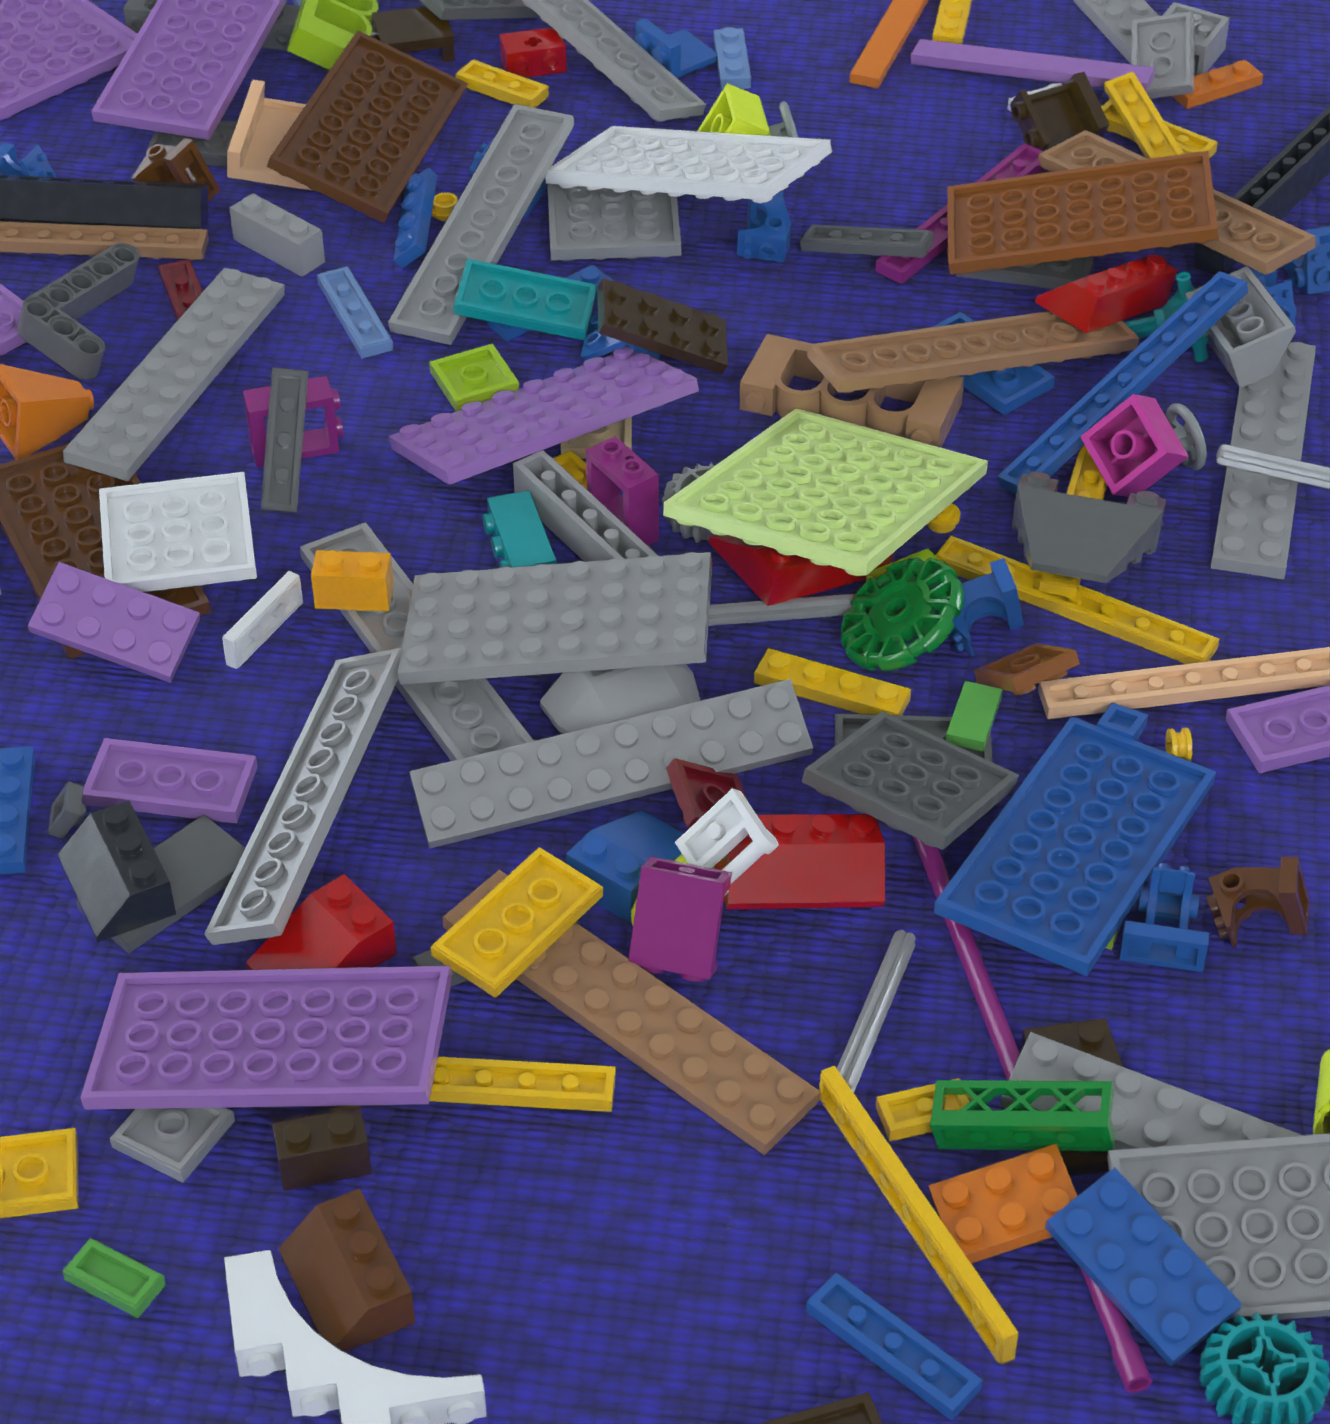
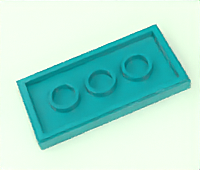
(525, 299)

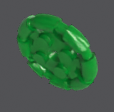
(883, 596)

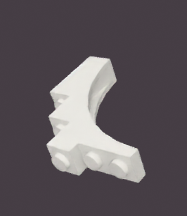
(319, 1376)

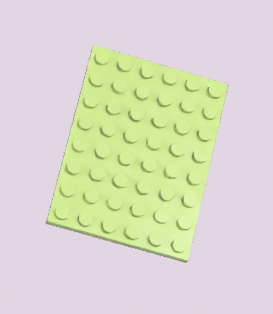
(826, 491)

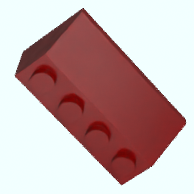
(1112, 294)
(816, 865)

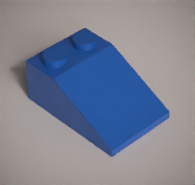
(616, 853)

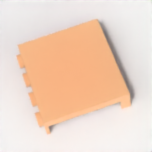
(257, 135)

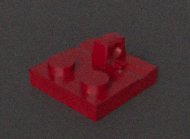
(699, 787)

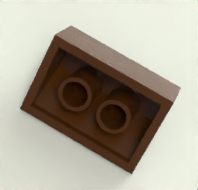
(347, 1274)

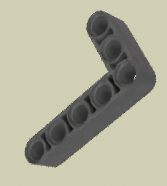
(51, 313)

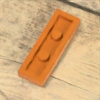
(1221, 83)

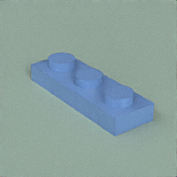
(732, 58)

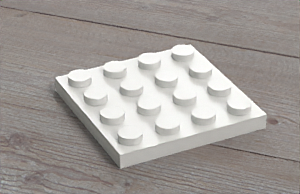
(177, 533)

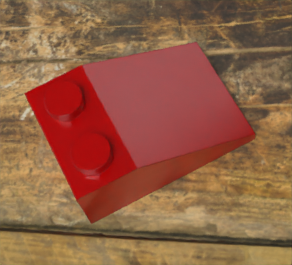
(330, 930)

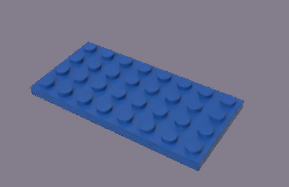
(1076, 845)

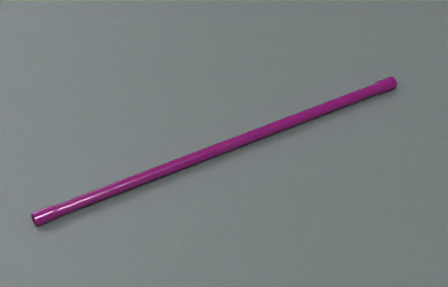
(1124, 1349)

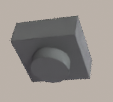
(66, 810)

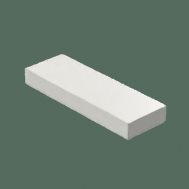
(262, 620)

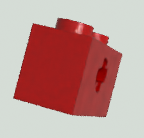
(533, 52)

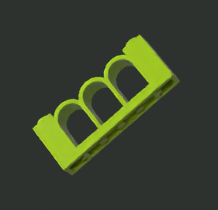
(327, 27)

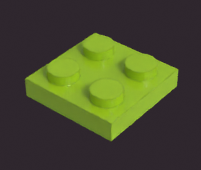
(473, 376)

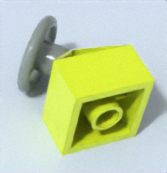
(742, 113)

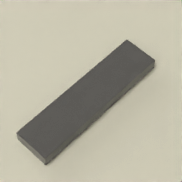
(867, 241)
(284, 440)

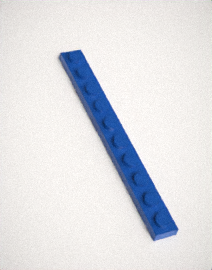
(1127, 378)

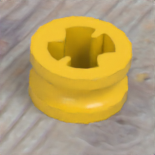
(1179, 743)

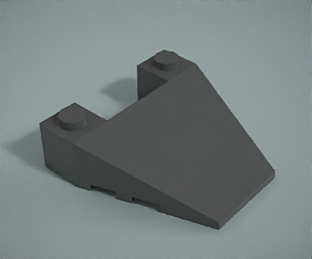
(1081, 533)

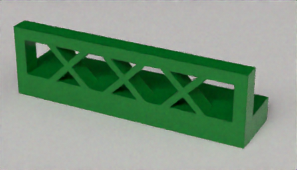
(1023, 1129)

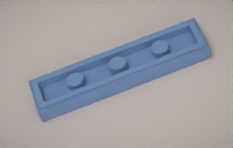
(355, 312)

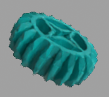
(1282, 1356)

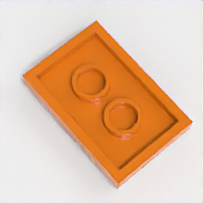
(1004, 1203)

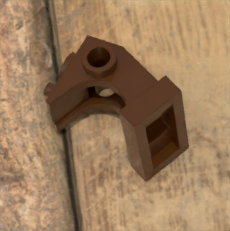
(176, 165)
(1260, 888)

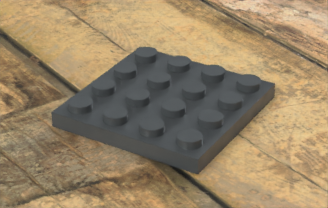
(910, 780)

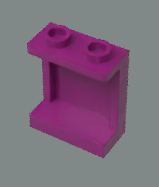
(678, 918)

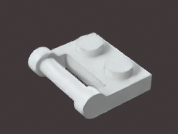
(722, 830)

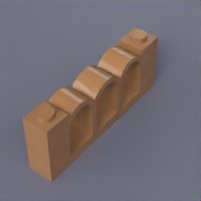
(780, 359)

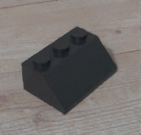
(116, 873)

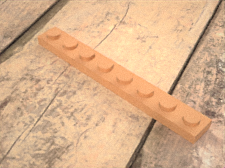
(1186, 683)

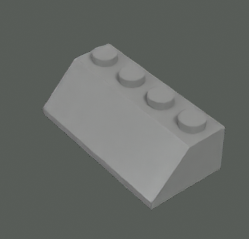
(1251, 333)

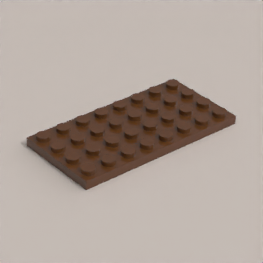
(368, 126)
(55, 517)

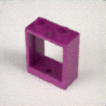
(315, 442)
(614, 467)

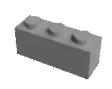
(277, 234)

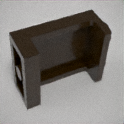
(414, 31)
(1058, 113)

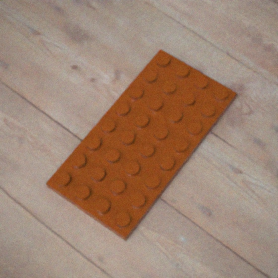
(1081, 213)

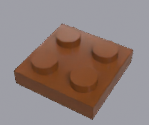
(1027, 667)

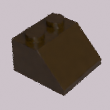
(321, 1145)

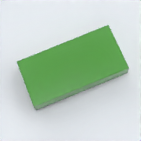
(974, 716)
(114, 1277)

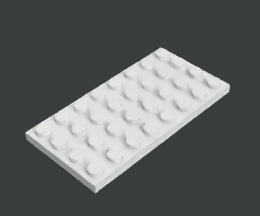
(689, 163)

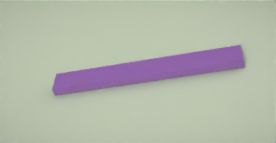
(1023, 64)

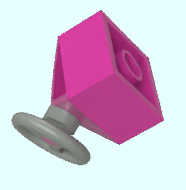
(1141, 444)

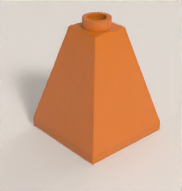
(38, 409)

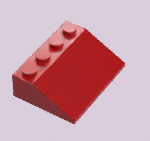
(780, 576)

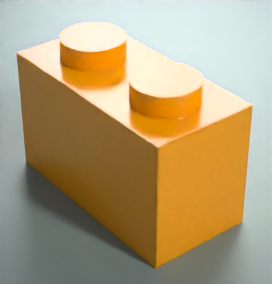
(352, 580)

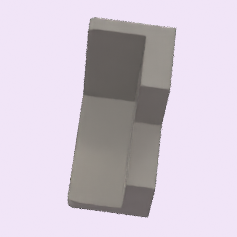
(1209, 34)

